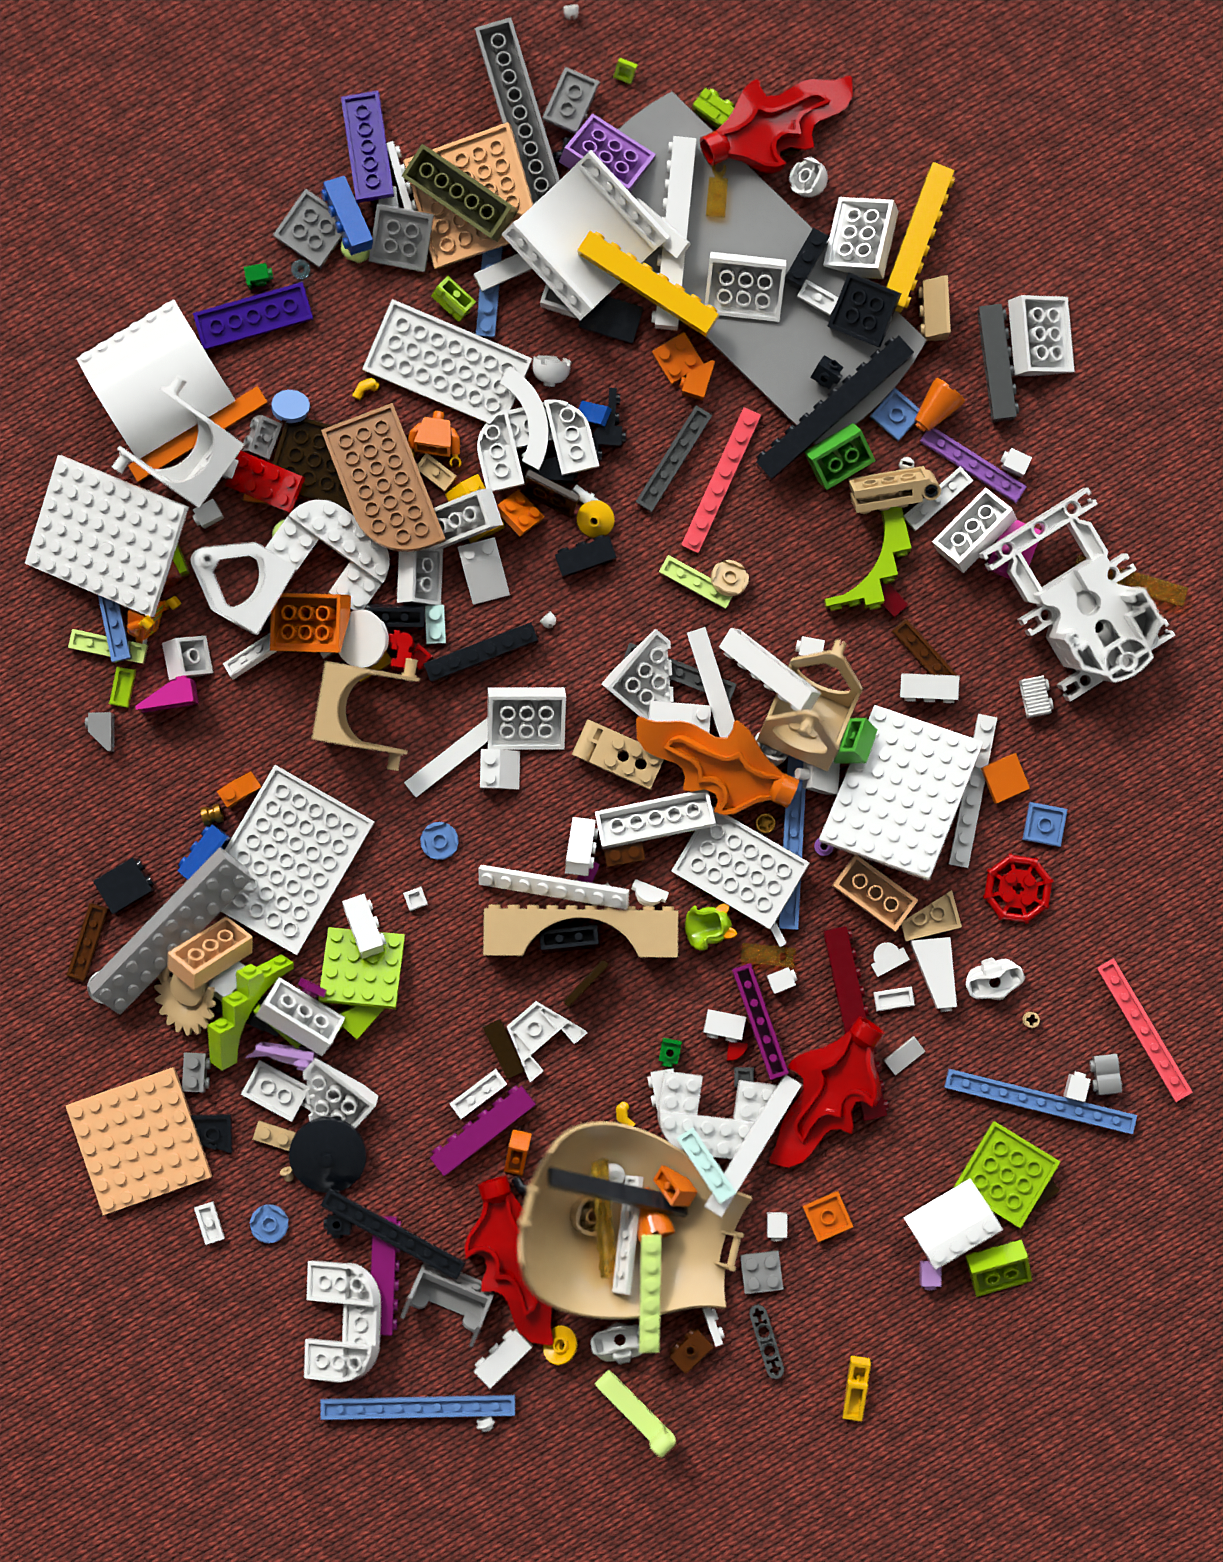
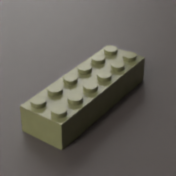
(459, 192)

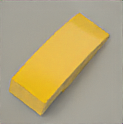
(856, 1388)

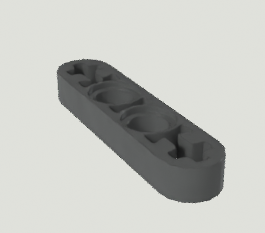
(765, 1341)

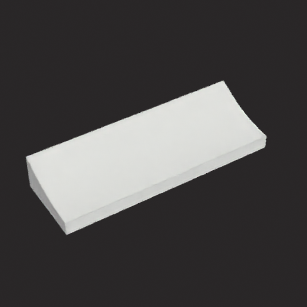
(655, 818)

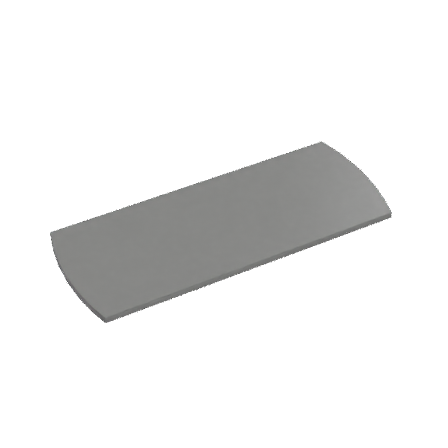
(758, 224)

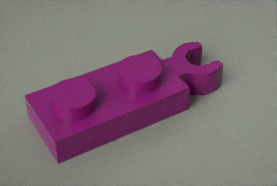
(311, 988)

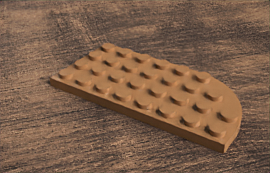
(383, 481)

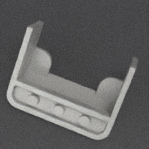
(456, 1295)

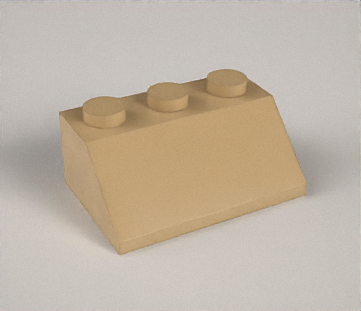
(935, 309)

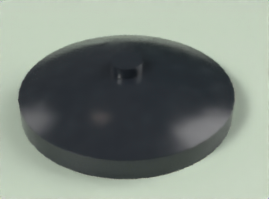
(327, 1154)

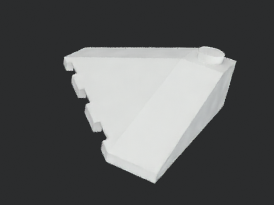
(643, 675)
(336, 1094)

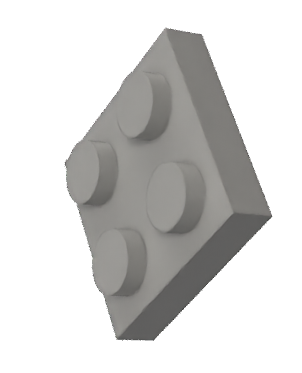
(761, 1272)

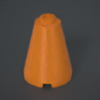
(937, 405)
(654, 1223)

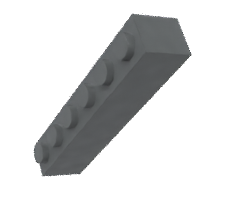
(996, 363)

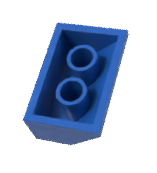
(203, 850)

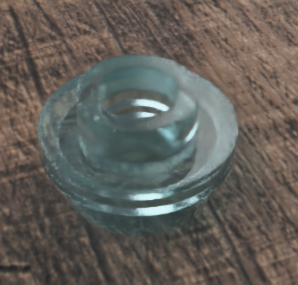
(300, 263)

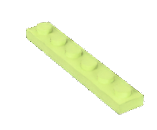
(650, 1293)

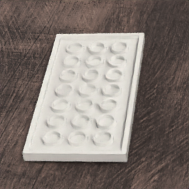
(443, 362)

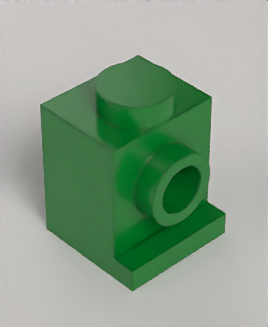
(258, 275)
(667, 1044)

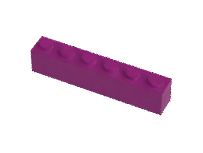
(760, 1021)
(483, 1130)
(384, 1273)

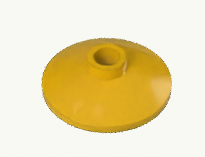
(597, 510)
(555, 1353)

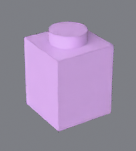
(928, 1276)

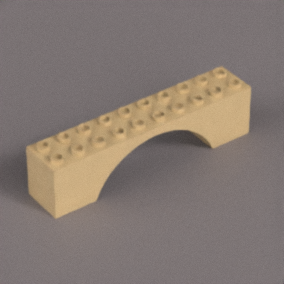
(513, 929)

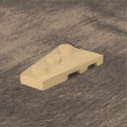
(933, 919)

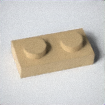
(436, 472)
(273, 1135)

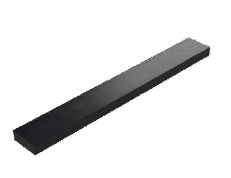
(612, 1191)
(393, 1233)

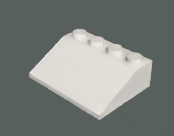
(861, 236)
(745, 286)
(1040, 335)
(526, 718)
(952, 1224)

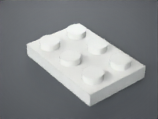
(275, 1090)

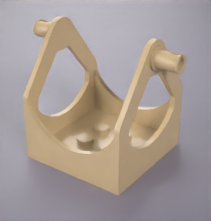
(331, 718)
(815, 733)

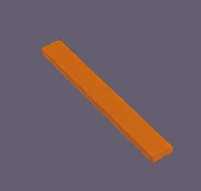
(186, 441)

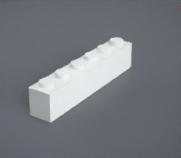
(769, 670)

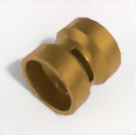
(212, 814)
(767, 825)

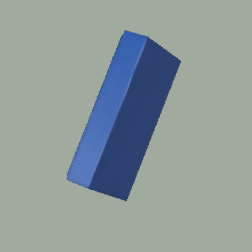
(595, 413)

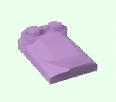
(285, 1053)

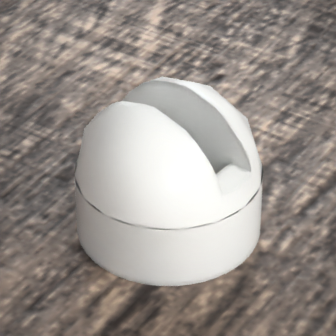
(571, 10)
(908, 460)
(548, 620)

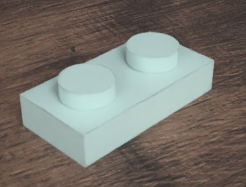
(435, 624)

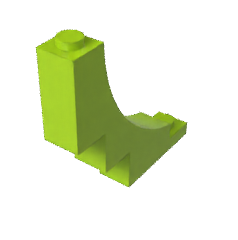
(355, 1022)

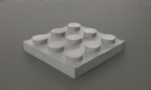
(309, 229)
(401, 237)

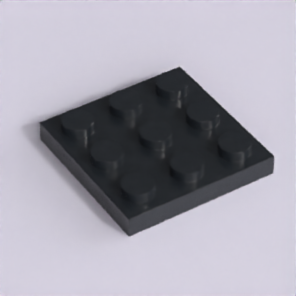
(864, 309)

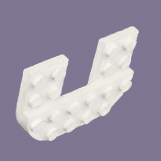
(510, 431)
(341, 532)
(720, 1135)
(361, 1322)

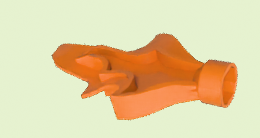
(723, 765)

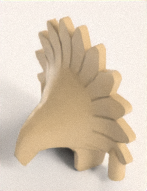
(184, 1005)

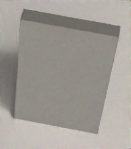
(571, 100)

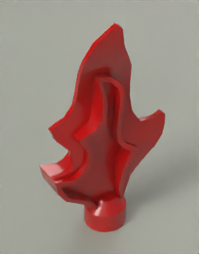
(770, 124)
(832, 1085)
(497, 1240)

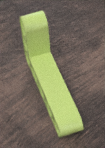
(659, 1435)

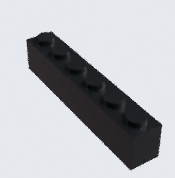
(481, 652)

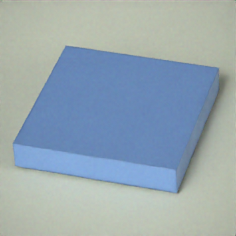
(895, 414)
(1044, 824)

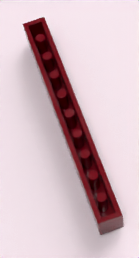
(850, 997)

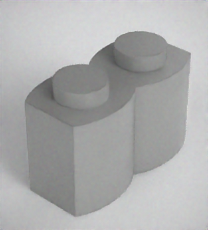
(1106, 1074)

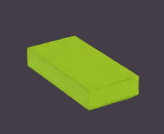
(122, 687)

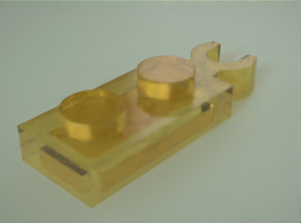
(717, 193)

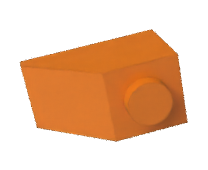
(697, 381)
(239, 789)
(517, 1152)
(675, 1187)

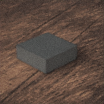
(744, 1074)

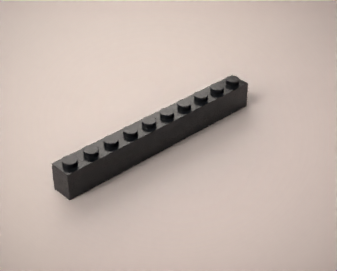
(834, 408)

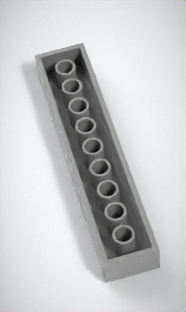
(517, 103)
(172, 925)

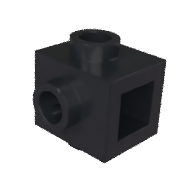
(827, 372)
(335, 1231)

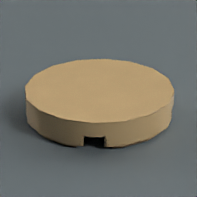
(729, 578)

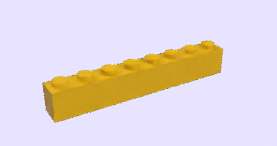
(919, 232)
(648, 283)

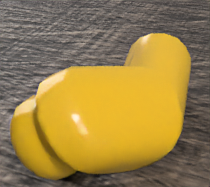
(364, 386)
(622, 1114)

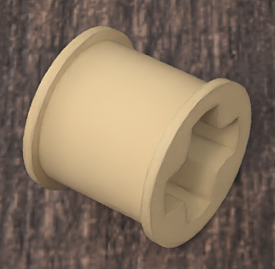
(1034, 1024)

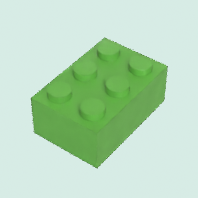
(839, 456)

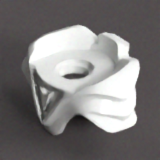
(1008, 972)
(606, 1349)

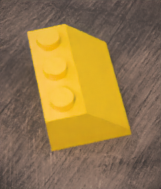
(465, 487)

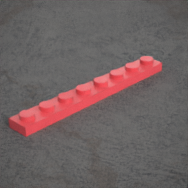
(721, 480)
(1144, 1030)

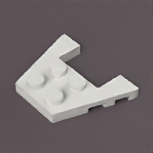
(535, 1028)

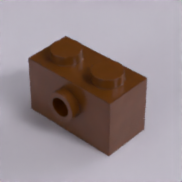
(624, 854)
(690, 1350)

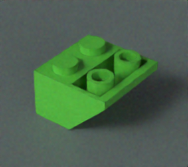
(856, 741)

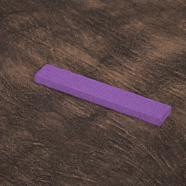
(973, 464)

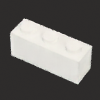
(929, 687)
(581, 846)
(364, 926)
(502, 1357)

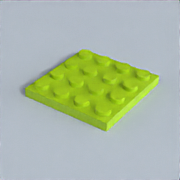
(358, 980)
(1009, 1173)

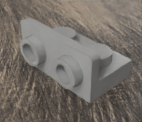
(262, 436)
(195, 1072)

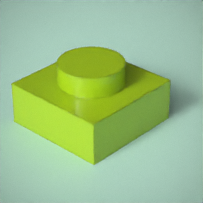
(625, 70)

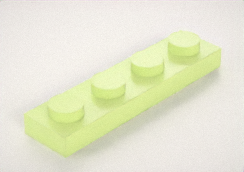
(693, 580)
(98, 645)

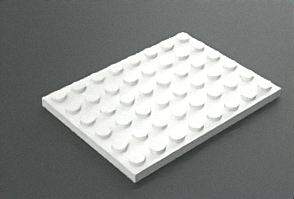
(106, 535)
(904, 795)
(296, 853)

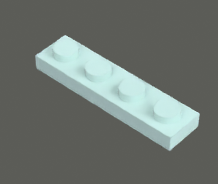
(706, 1165)

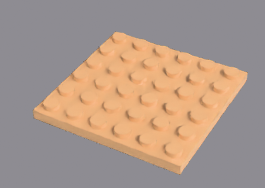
(495, 163)
(138, 1141)

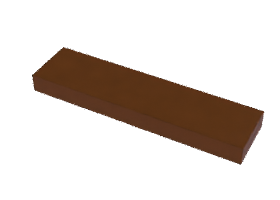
(921, 649)
(87, 942)

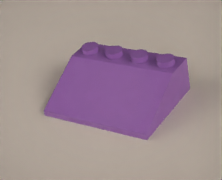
(616, 150)

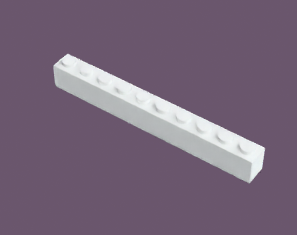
(677, 216)

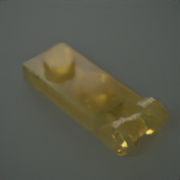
(767, 955)

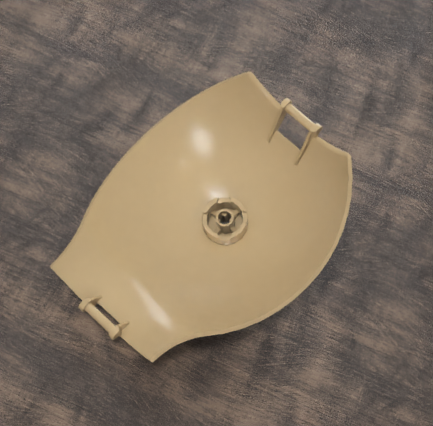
(561, 1239)

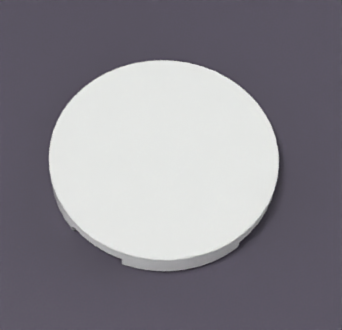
(364, 639)

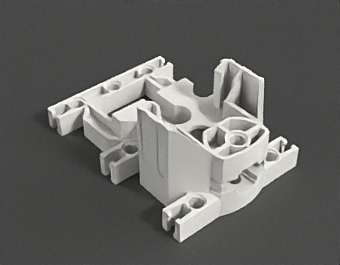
(1081, 600)

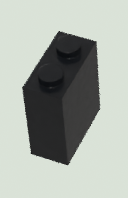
(124, 885)

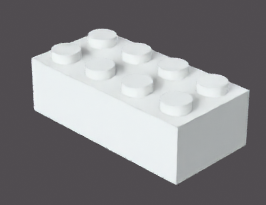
(467, 517)
(974, 530)

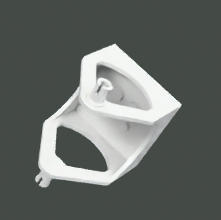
(206, 463)
(273, 578)

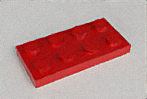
(266, 482)

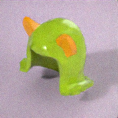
(708, 926)

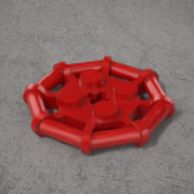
(1027, 882)

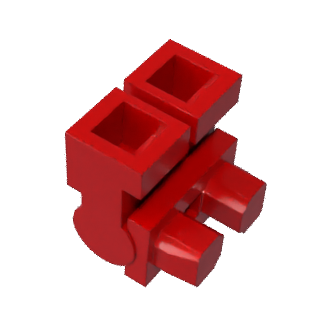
(402, 645)

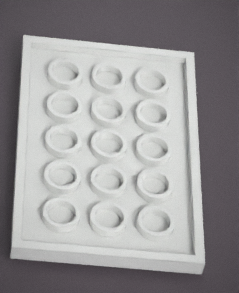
(741, 868)

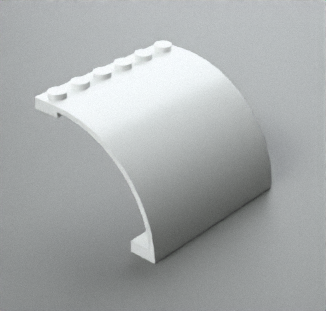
(561, 219)
(141, 360)

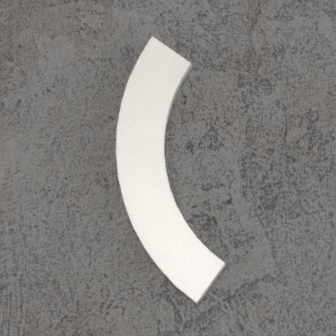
(535, 415)

